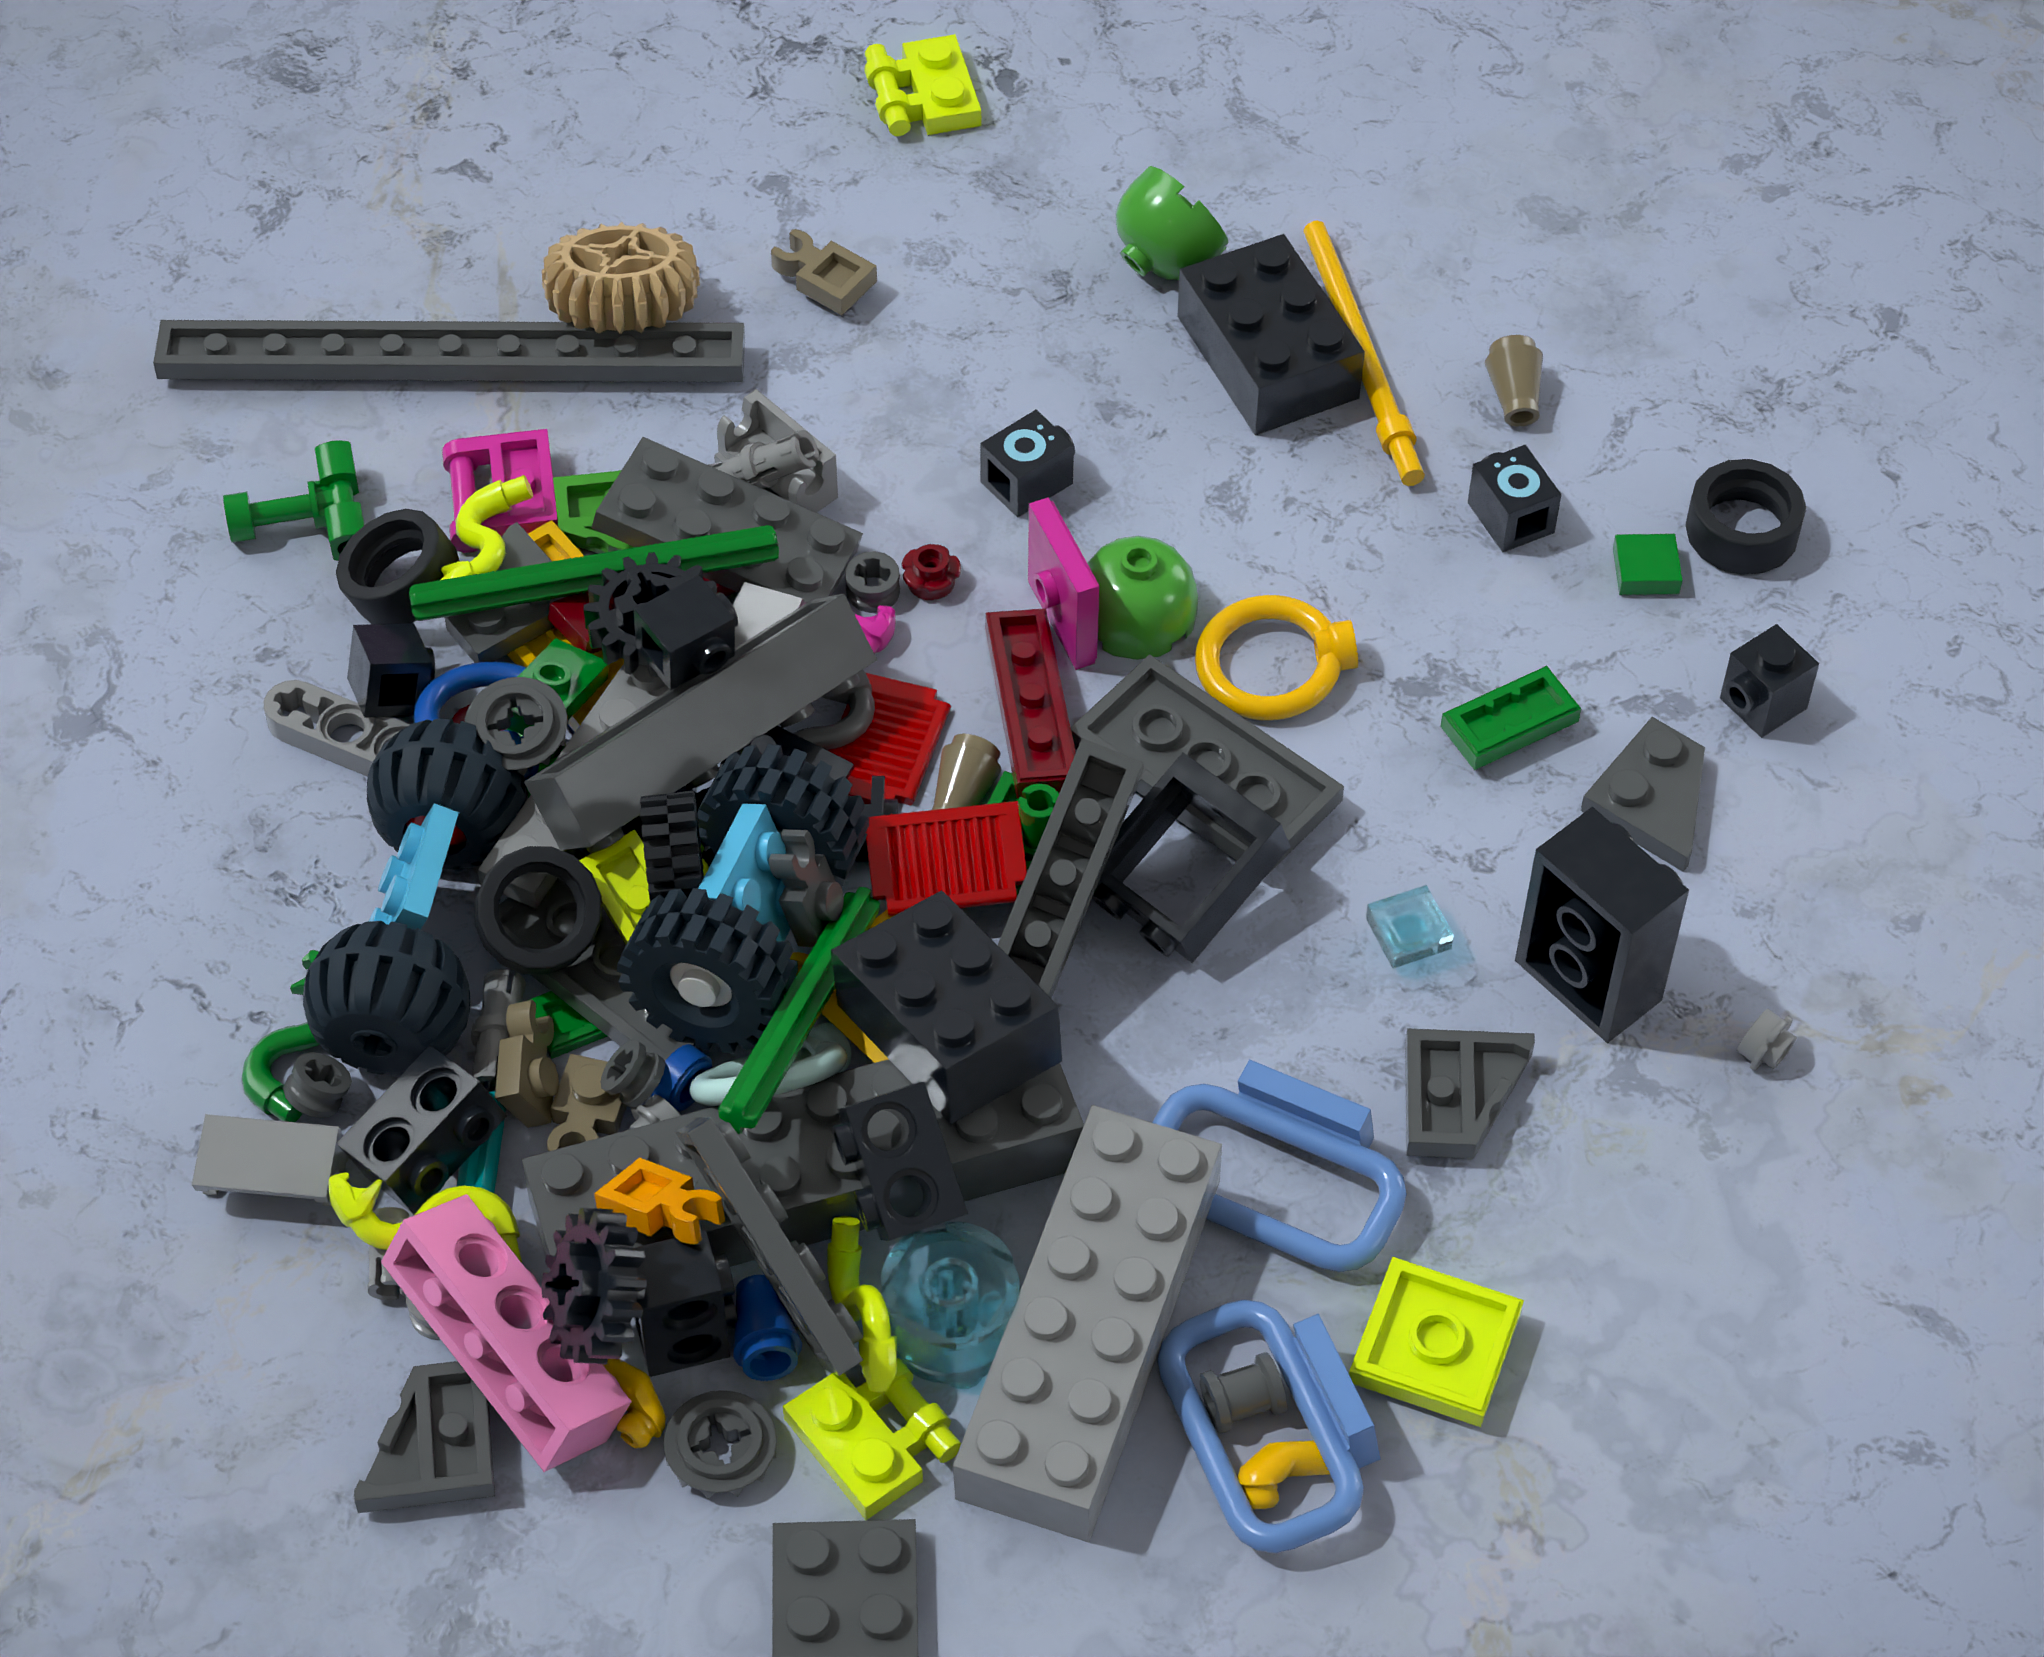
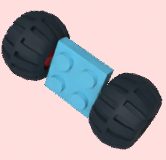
(385, 983)

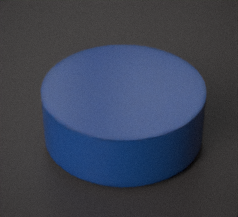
(679, 1073)

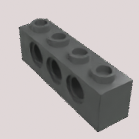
(1069, 861)

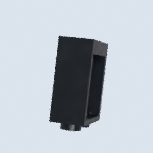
(1182, 785)

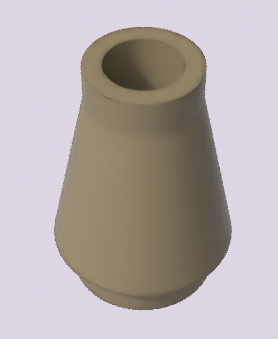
(1516, 375)
(966, 771)

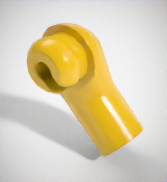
(645, 1412)
(1273, 1465)

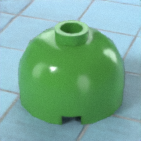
(1164, 228)
(1143, 597)

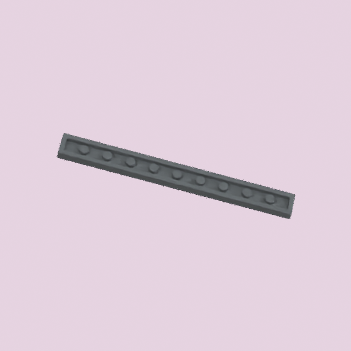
(446, 351)

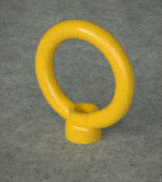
(1333, 647)

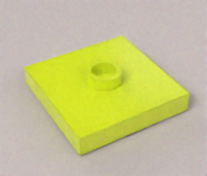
(1436, 1341)

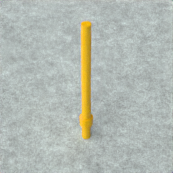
(1392, 428)

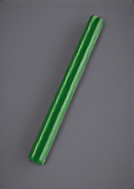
(576, 574)
(794, 1017)

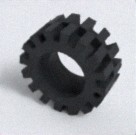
(671, 843)

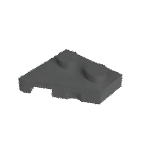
(499, 631)
(1653, 791)
(1458, 1087)
(433, 1445)

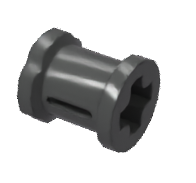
(1243, 1392)

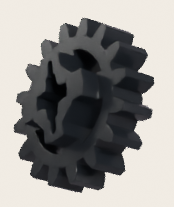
(612, 606)
(593, 1286)

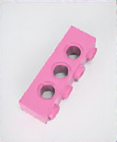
(494, 1326)

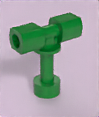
(328, 501)

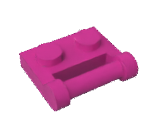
(510, 457)

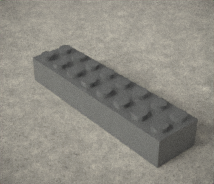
(793, 1149)

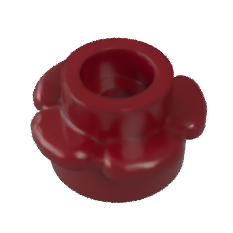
(930, 582)

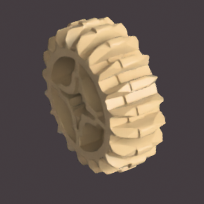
(620, 278)

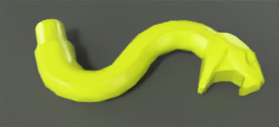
(481, 505)
(356, 1205)
(863, 1303)

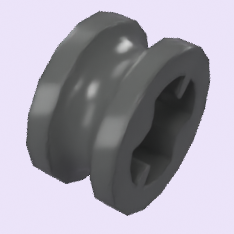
(872, 565)
(632, 1073)
(317, 1085)

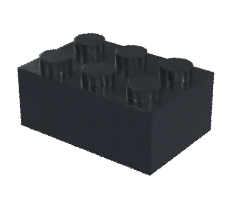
(1270, 334)
(1600, 923)
(947, 1006)

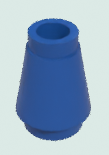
(763, 1332)

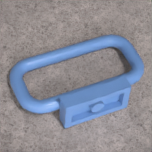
(1312, 1122)
(1322, 1396)

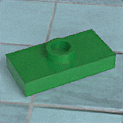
(569, 672)
(1510, 717)

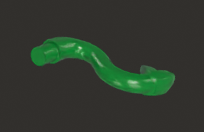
(257, 1077)

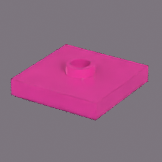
(1063, 583)

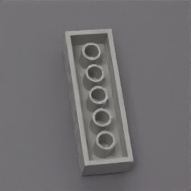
(1088, 1324)

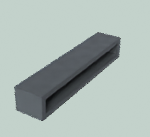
(701, 723)

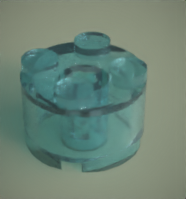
(949, 1301)

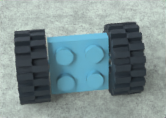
(721, 956)

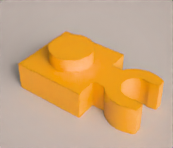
(658, 1198)

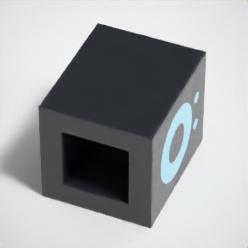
(1027, 462)
(1514, 498)

